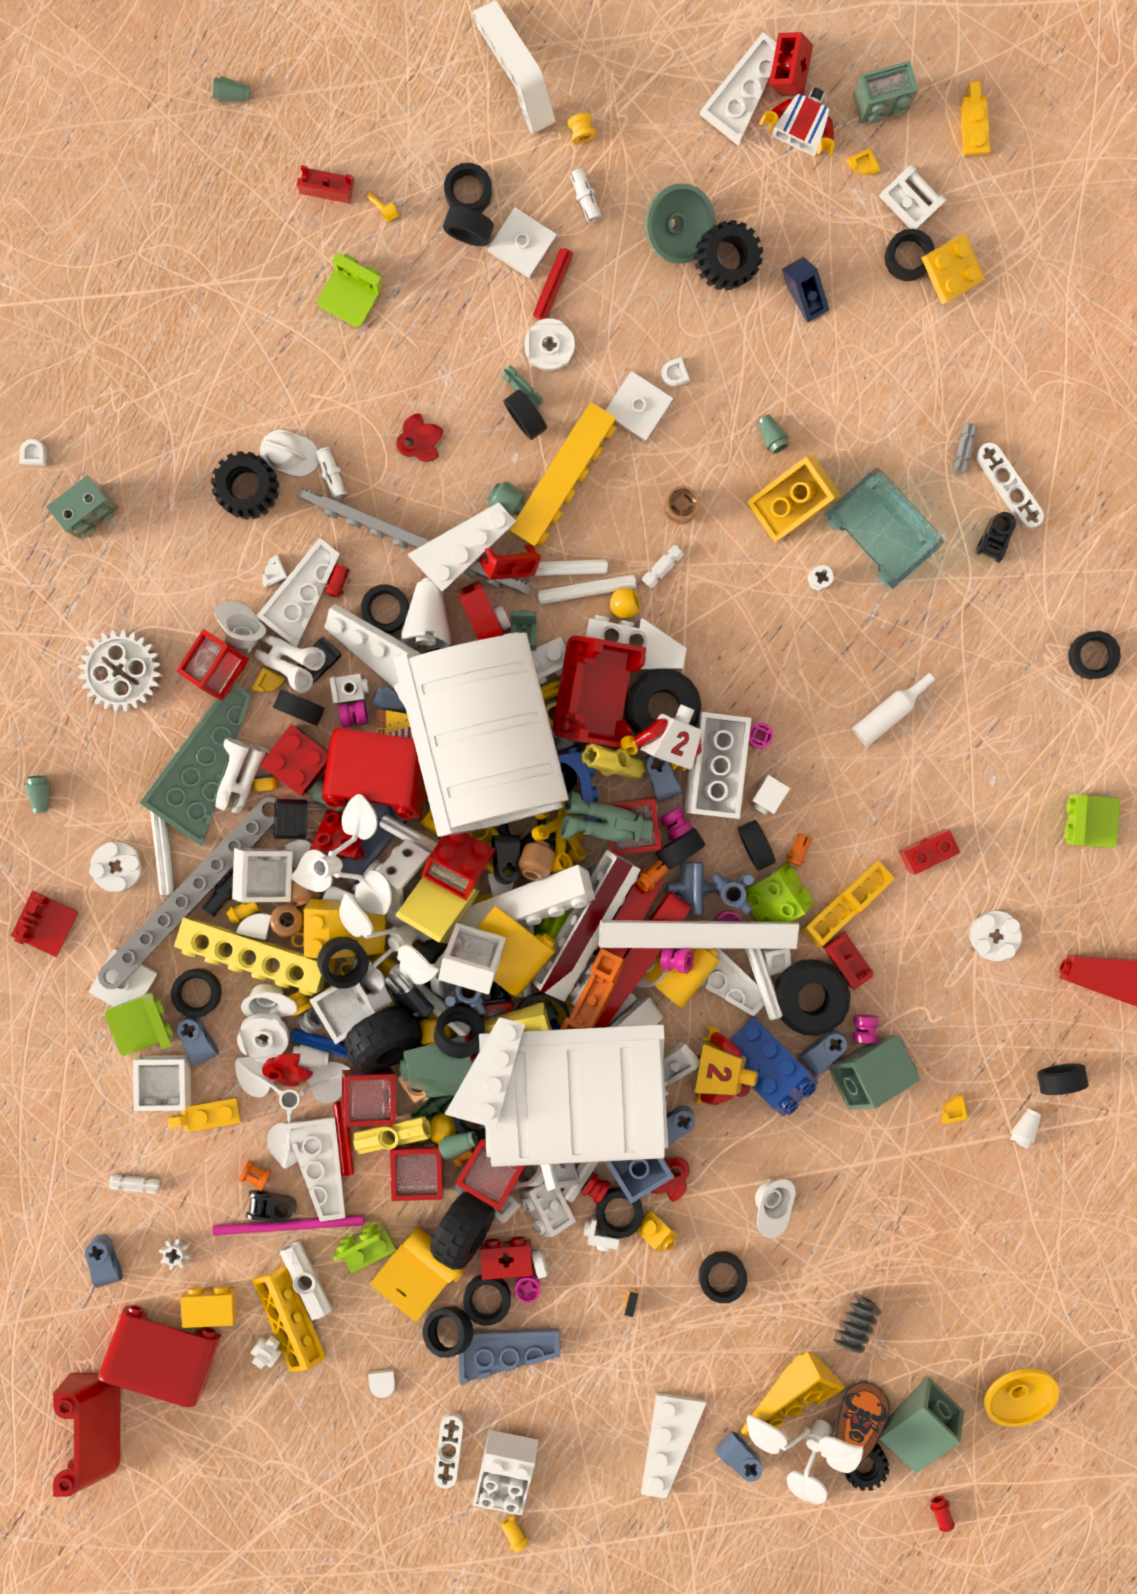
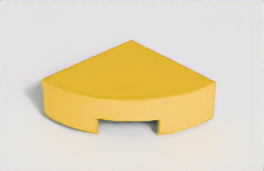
(864, 163)
(268, 681)
(954, 1110)

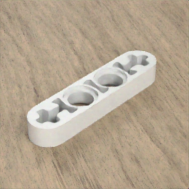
(1013, 483)

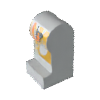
(383, 999)

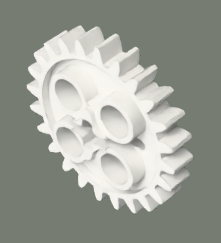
(108, 689)

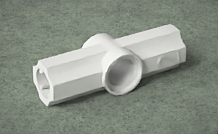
(313, 1294)

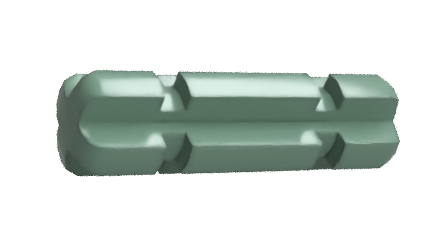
(519, 382)

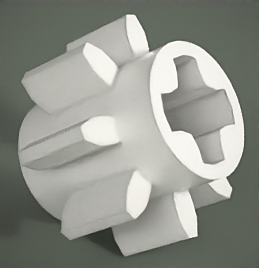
(168, 1254)
(265, 1352)

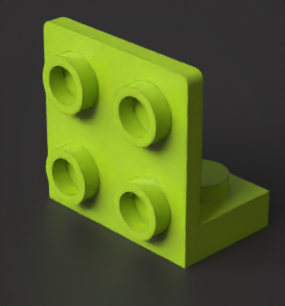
(365, 1247)

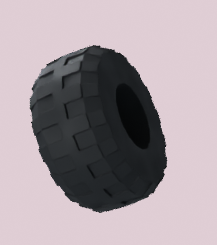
(660, 681)
(832, 1010)
(382, 1039)
(462, 1231)

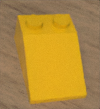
(794, 498)
(324, 923)

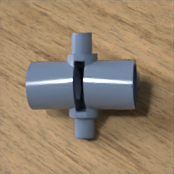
(692, 886)
(739, 900)
(475, 1002)

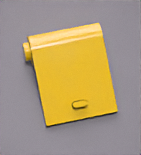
(522, 952)
(681, 986)
(413, 1276)

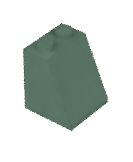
(434, 1071)
(874, 1073)
(924, 1426)

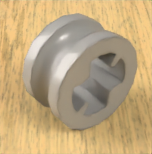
(306, 1024)

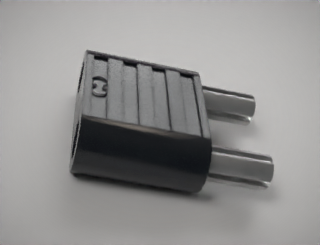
(291, 819)
(409, 996)

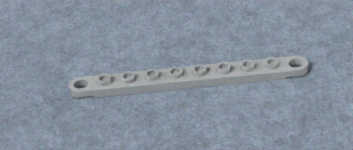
(401, 537)
(187, 896)

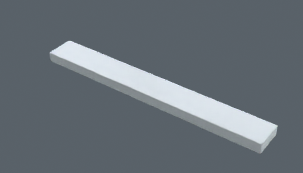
(698, 934)

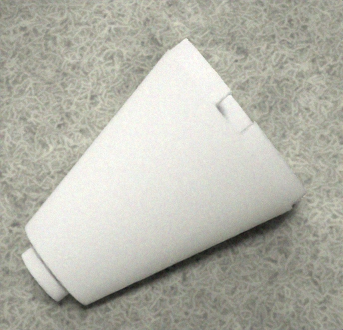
(426, 618)

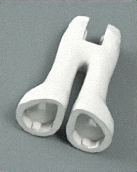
(298, 678)
(237, 752)

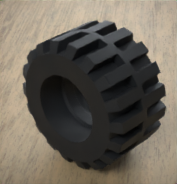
(745, 244)
(230, 471)

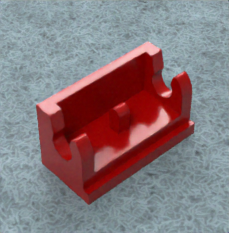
(325, 185)
(510, 564)
(848, 960)

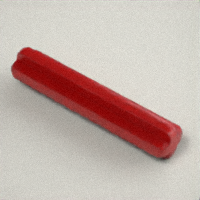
(553, 284)
(343, 1141)

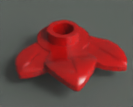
(423, 437)
(286, 1070)
(677, 1186)

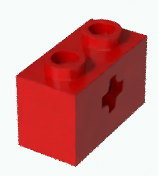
(791, 64)
(929, 851)
(494, 1265)

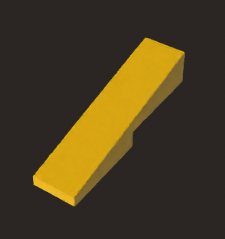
(847, 904)

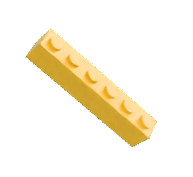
(563, 475)

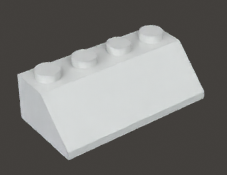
(719, 770)

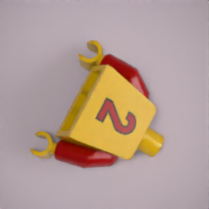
(721, 1070)

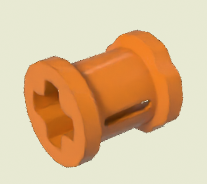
(250, 1168)

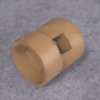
(681, 504)

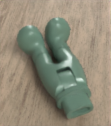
(619, 825)

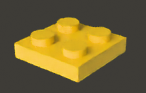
(953, 268)

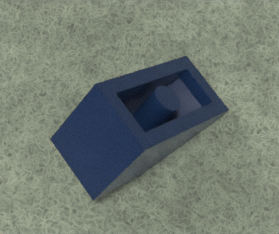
(806, 288)

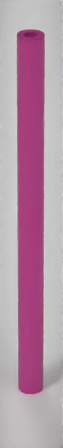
(299, 1224)

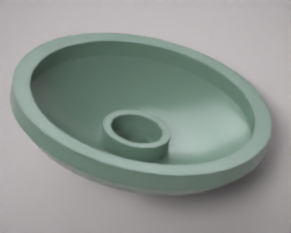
(692, 219)

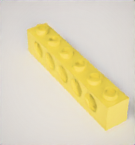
(194, 929)

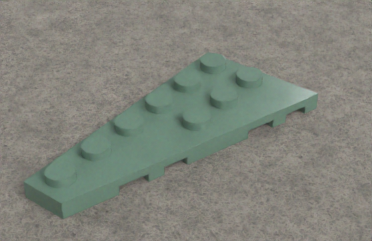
(190, 781)

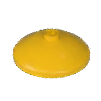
(1021, 1397)

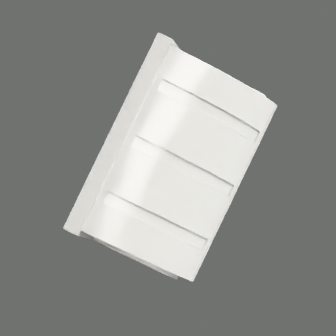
(481, 733)
(583, 1098)

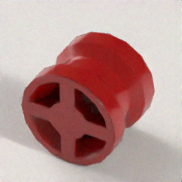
(595, 1188)

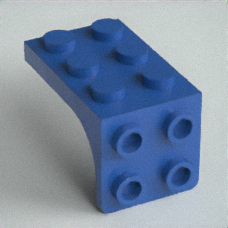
(573, 758)
(781, 1077)

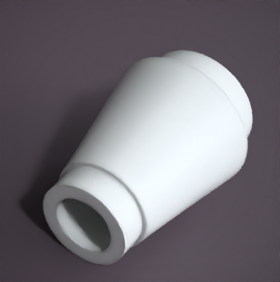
(311, 1057)
(1026, 1129)

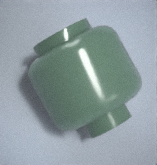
(508, 496)

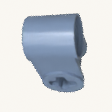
(664, 781)
(199, 1044)
(821, 1054)
(678, 1129)
(103, 1266)
(737, 1454)

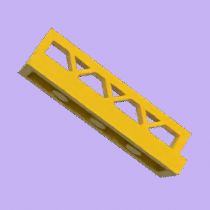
(292, 1319)

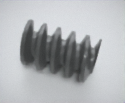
(859, 1324)

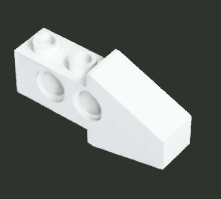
(661, 650)

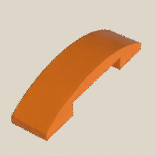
(596, 992)

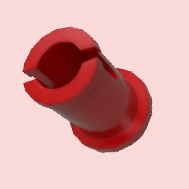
(337, 581)
(940, 1507)

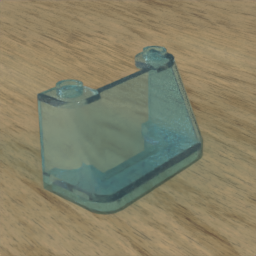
(885, 527)

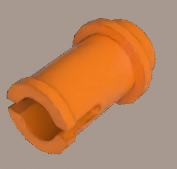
(799, 850)
(651, 876)

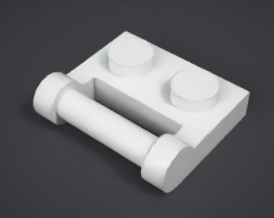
(907, 203)

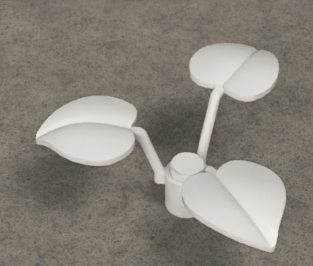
(317, 869)
(412, 962)
(326, 1089)
(838, 1453)

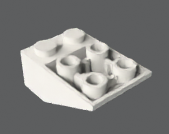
(505, 1472)

